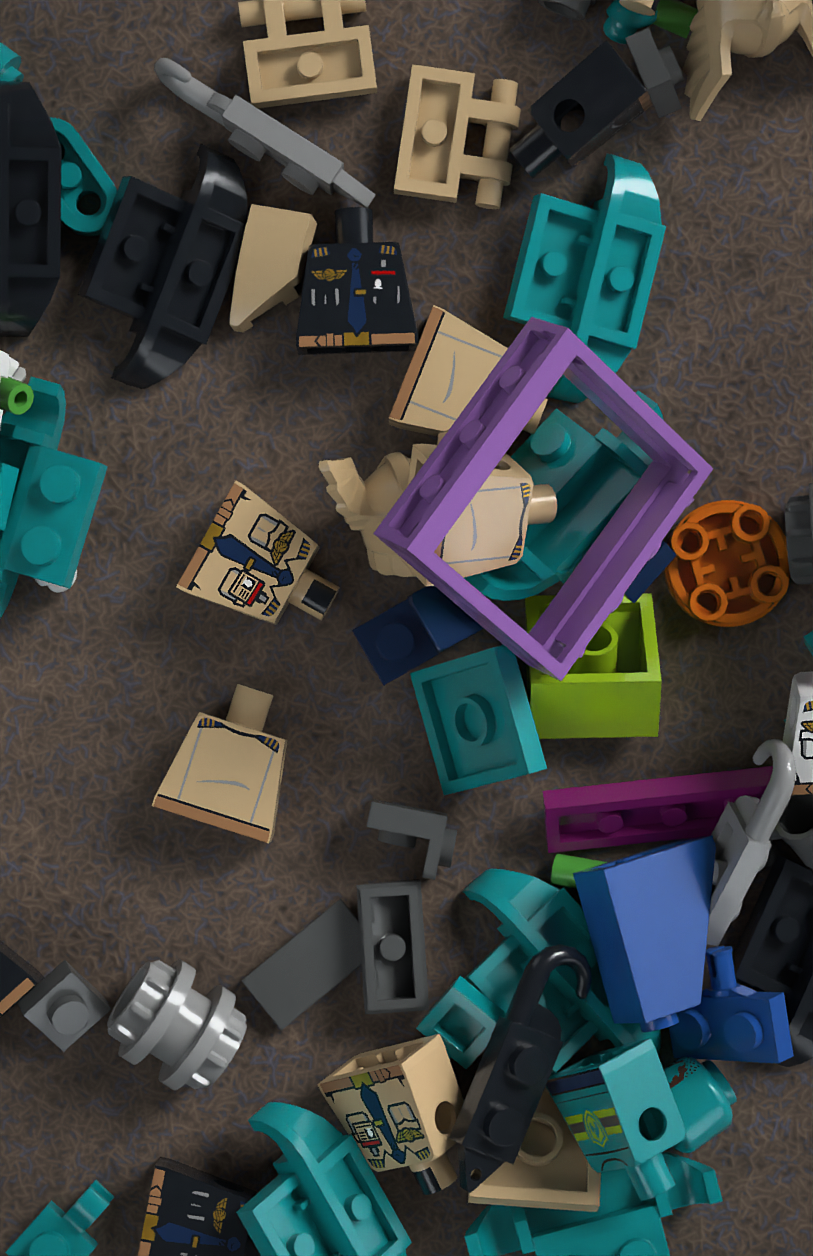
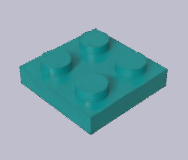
(478, 720)

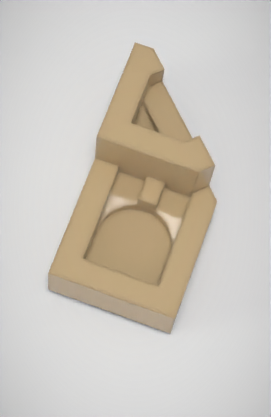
(269, 262)

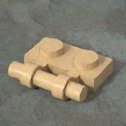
(310, 64)
(435, 136)

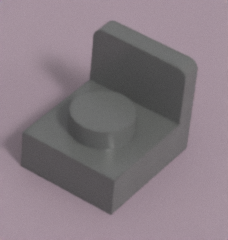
(402, 826)

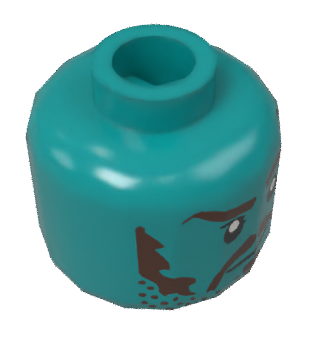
(702, 1100)

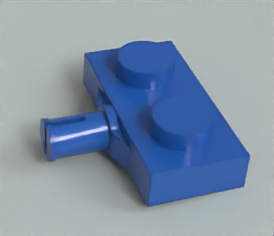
(732, 1019)

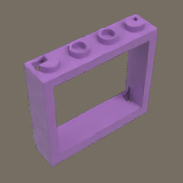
(477, 445)

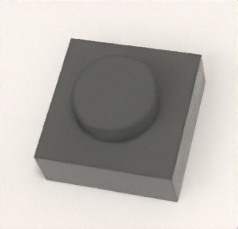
(658, 71)
(64, 1006)

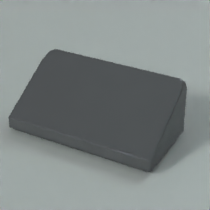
(392, 947)

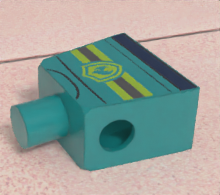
(622, 1113)

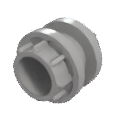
(177, 1025)

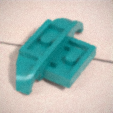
(591, 266)
(590, 484)
(51, 495)
(532, 919)
(323, 1193)
(618, 1229)

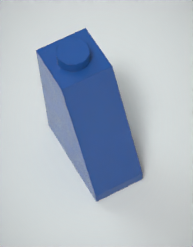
(651, 929)

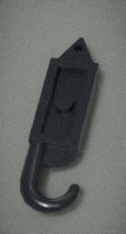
(513, 1070)

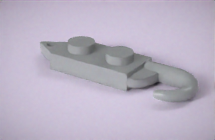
(259, 134)
(744, 838)

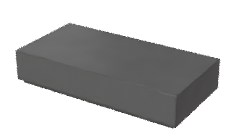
(307, 965)

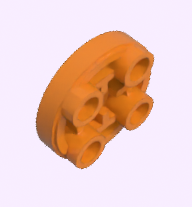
(728, 563)

